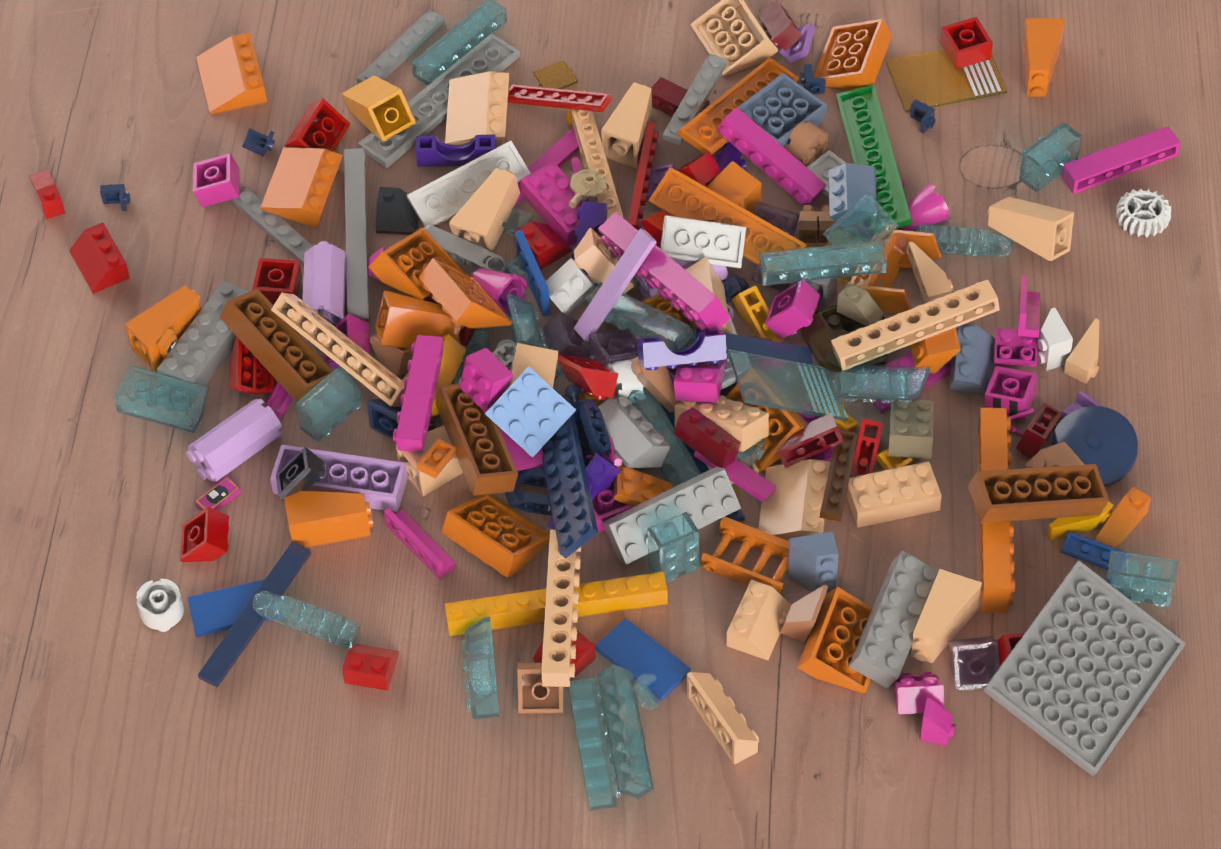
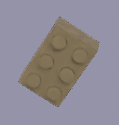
(911, 429)

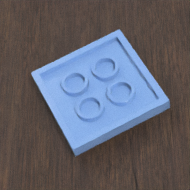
(530, 411)

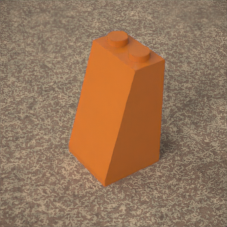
(1040, 53)
(737, 181)
(406, 317)
(147, 328)
(327, 517)

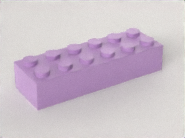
(377, 479)

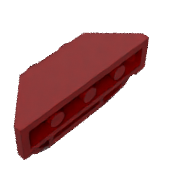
(247, 372)

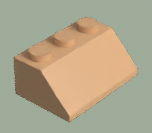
(596, 259)
(757, 621)

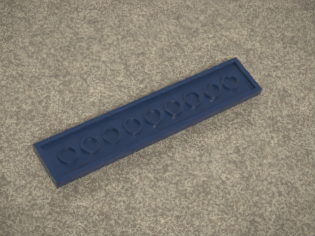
(568, 488)

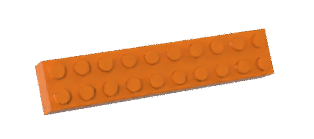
(995, 537)

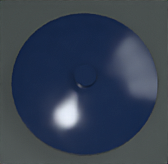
(1100, 438)

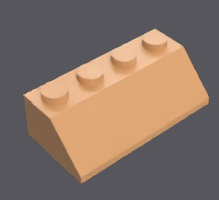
(721, 716)

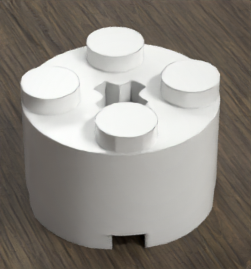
(626, 379)
(160, 604)

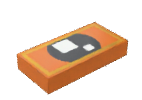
(167, 342)

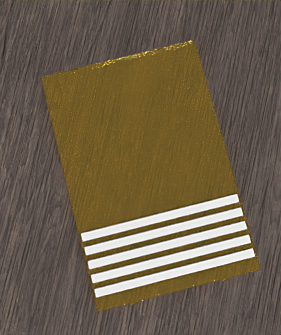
(937, 83)

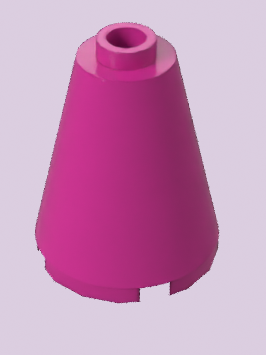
(927, 208)
(500, 285)

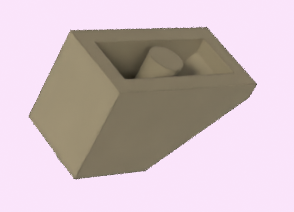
(858, 305)

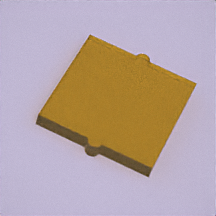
(556, 76)

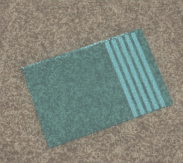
(786, 385)

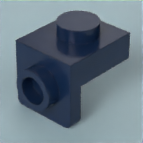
(812, 84)
(923, 114)
(258, 142)
(115, 194)
(733, 286)

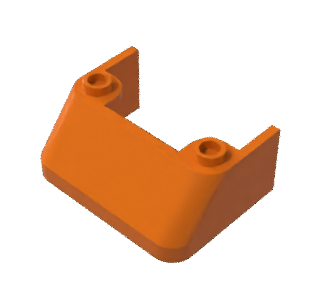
(879, 285)

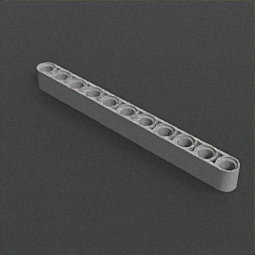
(356, 233)

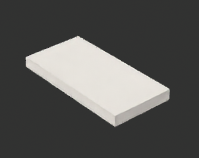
(698, 239)

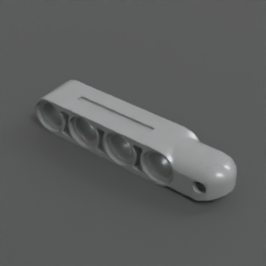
(466, 253)

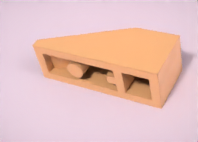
(929, 276)
(1084, 358)

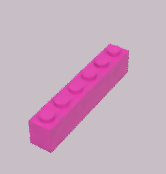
(771, 157)
(1120, 159)
(419, 393)

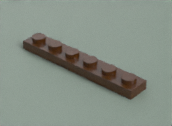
(838, 477)

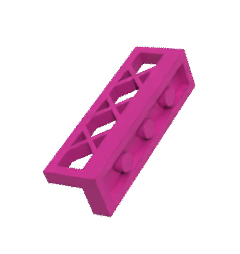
(1028, 311)
(419, 543)

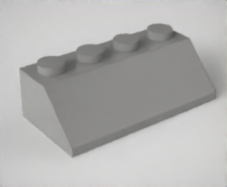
(632, 435)

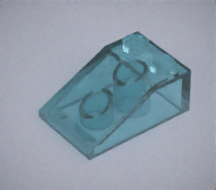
(862, 223)

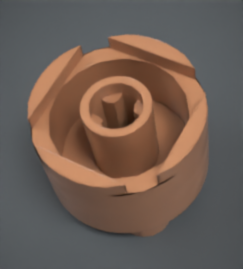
(807, 142)

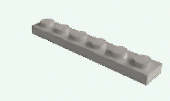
(403, 46)
(695, 97)
(272, 225)

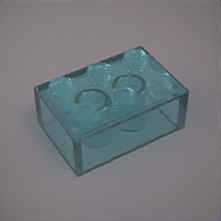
(1046, 157)
(674, 547)
(1142, 577)

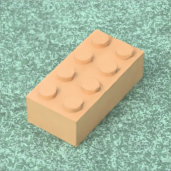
(739, 420)
(893, 494)

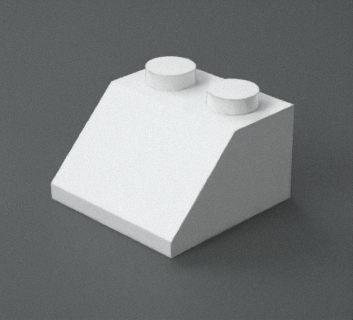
(569, 287)
(1054, 342)

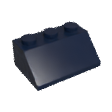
(384, 417)

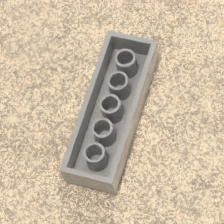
(204, 342)
(703, 497)
(893, 620)

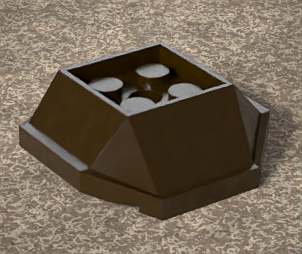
(829, 325)

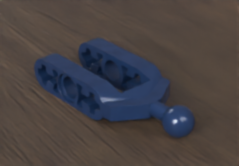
(592, 422)
(530, 501)

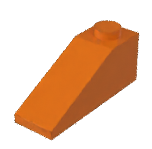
(1124, 518)

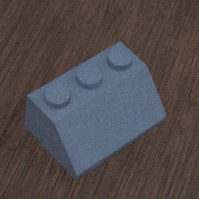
(848, 186)
(973, 364)
(813, 561)

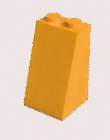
(379, 107)

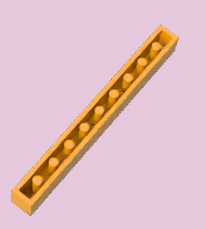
(529, 606)

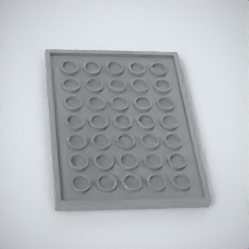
(1084, 668)

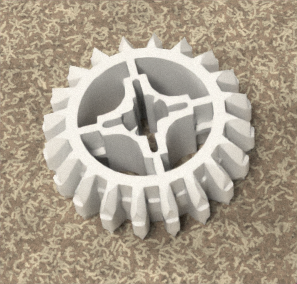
(1143, 217)

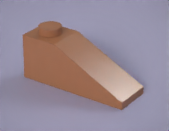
(657, 383)

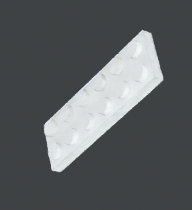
(449, 193)

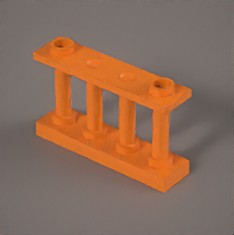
(749, 538)

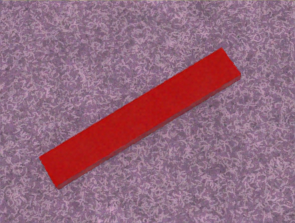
(558, 98)

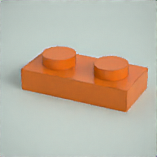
(436, 458)

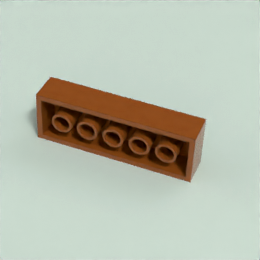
(275, 343)
(478, 443)
(1038, 493)

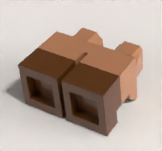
(810, 220)

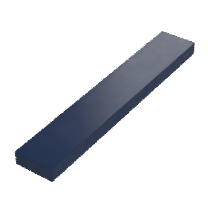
(765, 348)

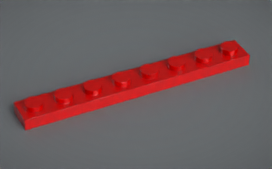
(644, 174)

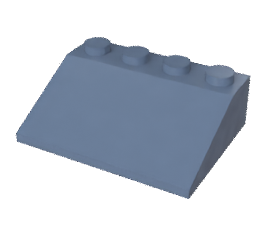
(782, 107)

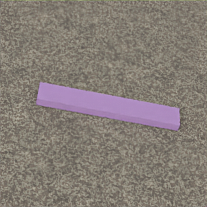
(615, 284)

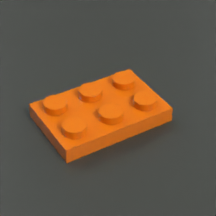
(637, 487)

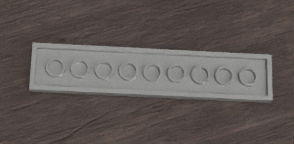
(431, 104)

